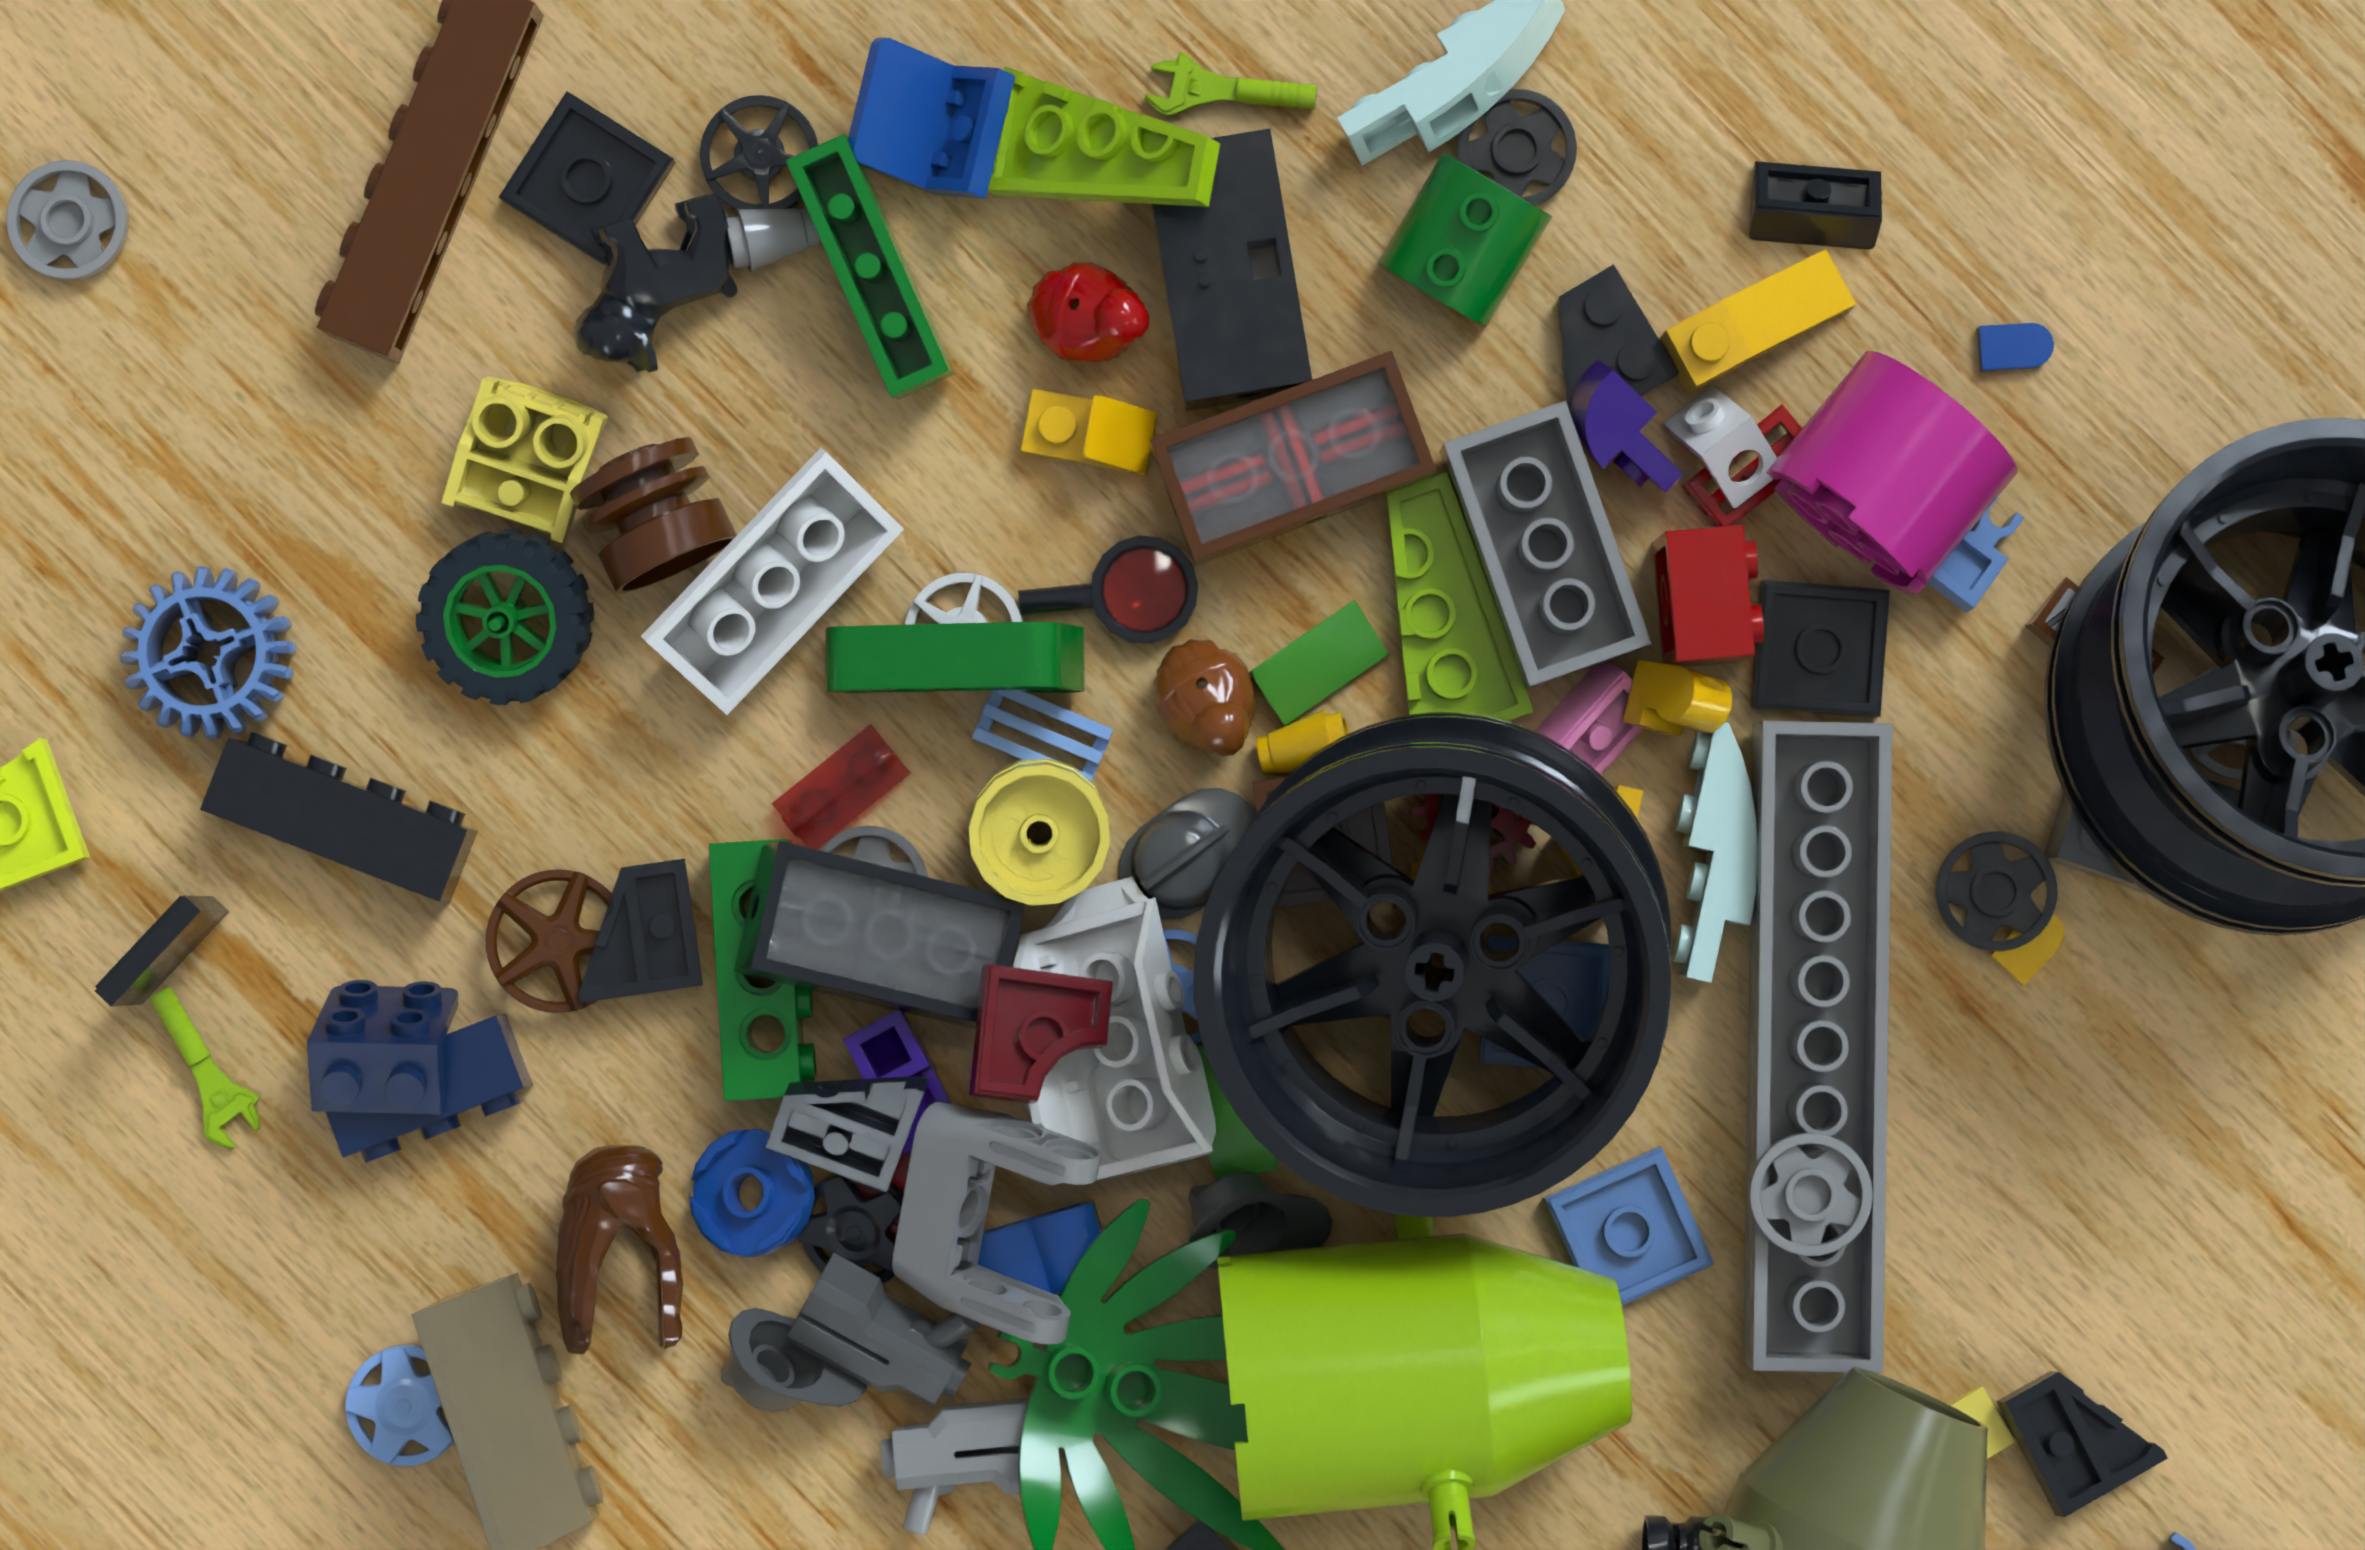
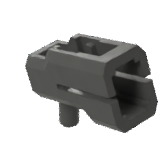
(878, 1338)

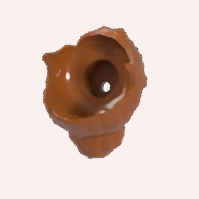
(1209, 717)

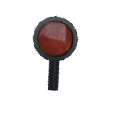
(1138, 589)

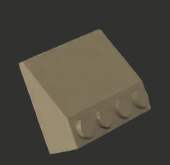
(508, 1414)

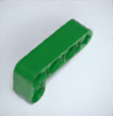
(955, 658)

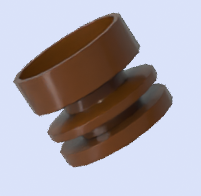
(653, 514)

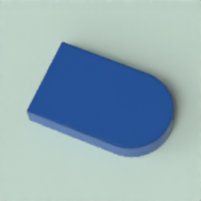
(2013, 346)

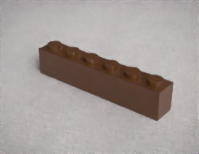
(427, 173)

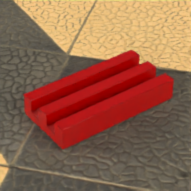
(1710, 503)

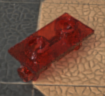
(841, 788)

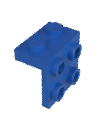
(929, 120)

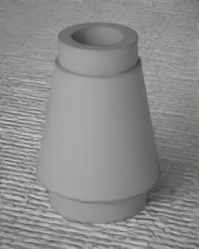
(768, 235)

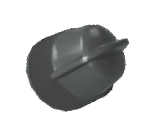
(1185, 849)
(1258, 1216)
(777, 1373)

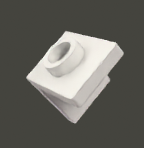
(1718, 431)

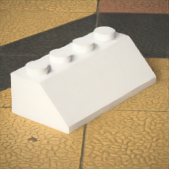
(773, 581)

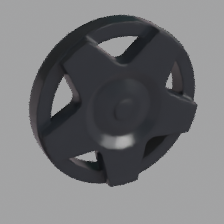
(1520, 146)
(1996, 891)
(853, 1225)

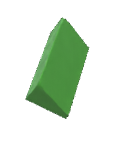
(1318, 663)

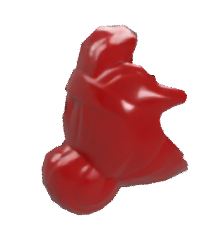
(1102, 325)

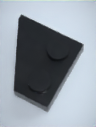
(645, 936)

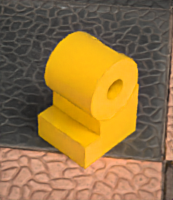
(1673, 697)

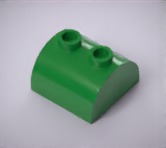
(1464, 239)

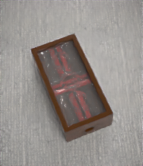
(1292, 458)

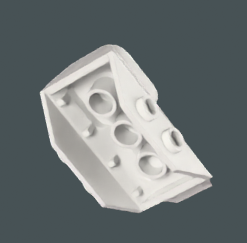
(1147, 1089)

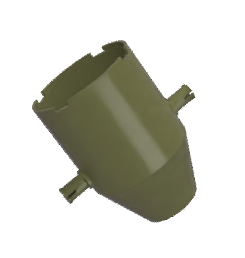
(1863, 1473)

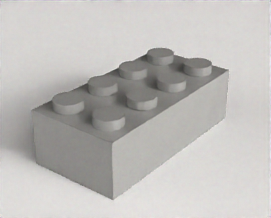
(1545, 544)

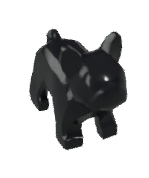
(648, 283)

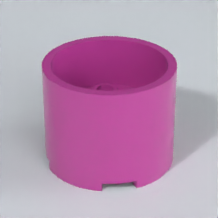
(1893, 471)

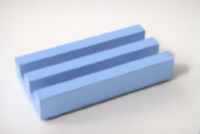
(993, 713)

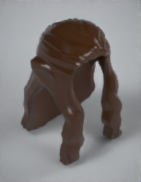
(605, 1193)

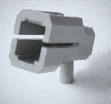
(956, 1448)

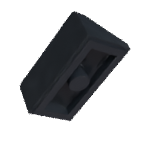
(1815, 205)

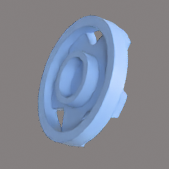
(401, 1406)

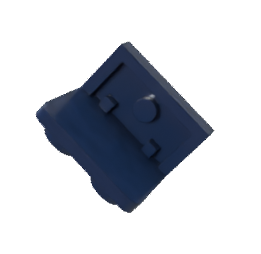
(381, 1048)

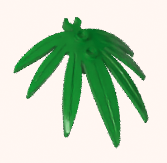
(1109, 1382)

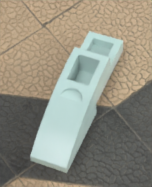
(1441, 98)
(1724, 825)

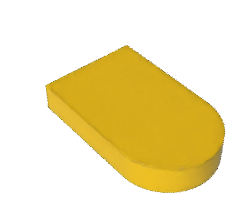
(2029, 958)

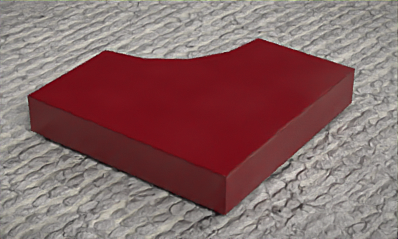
(1031, 1023)

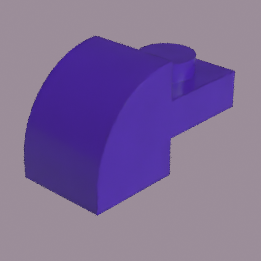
(1610, 421)
(895, 1050)

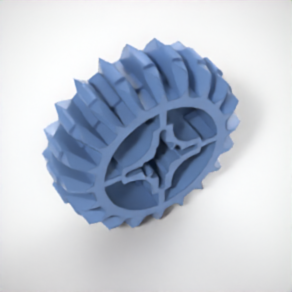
(195, 629)

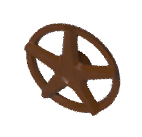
(554, 938)

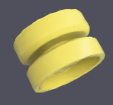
(1032, 793)

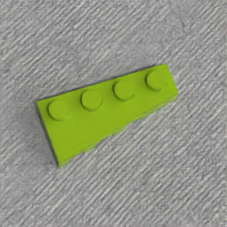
(1096, 151)
(1446, 613)

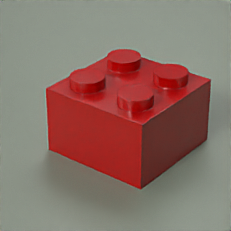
(1706, 596)

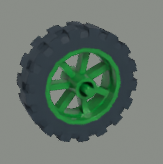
(459, 655)

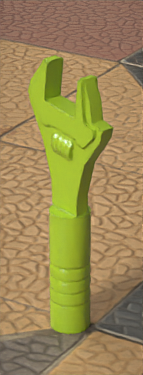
(1198, 86)
(219, 1094)

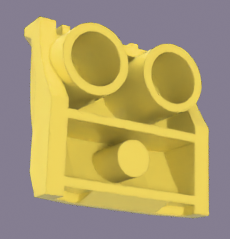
(511, 464)

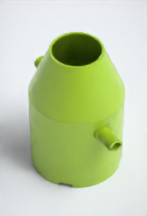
(1415, 1372)

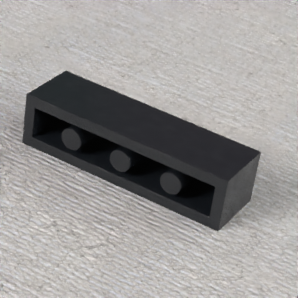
(340, 819)

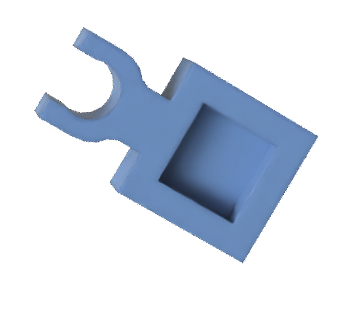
(1974, 562)

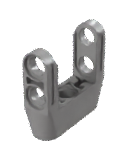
(948, 1208)

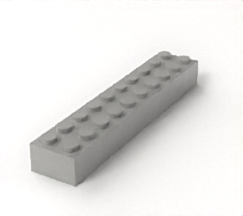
(1819, 1028)

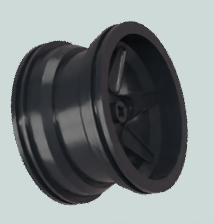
(2125, 747)
(1403, 1154)

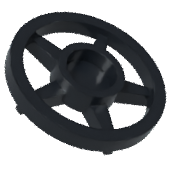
(758, 152)

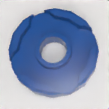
(716, 1200)

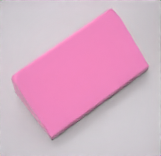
(1592, 717)

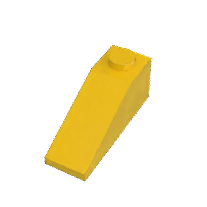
(1756, 321)

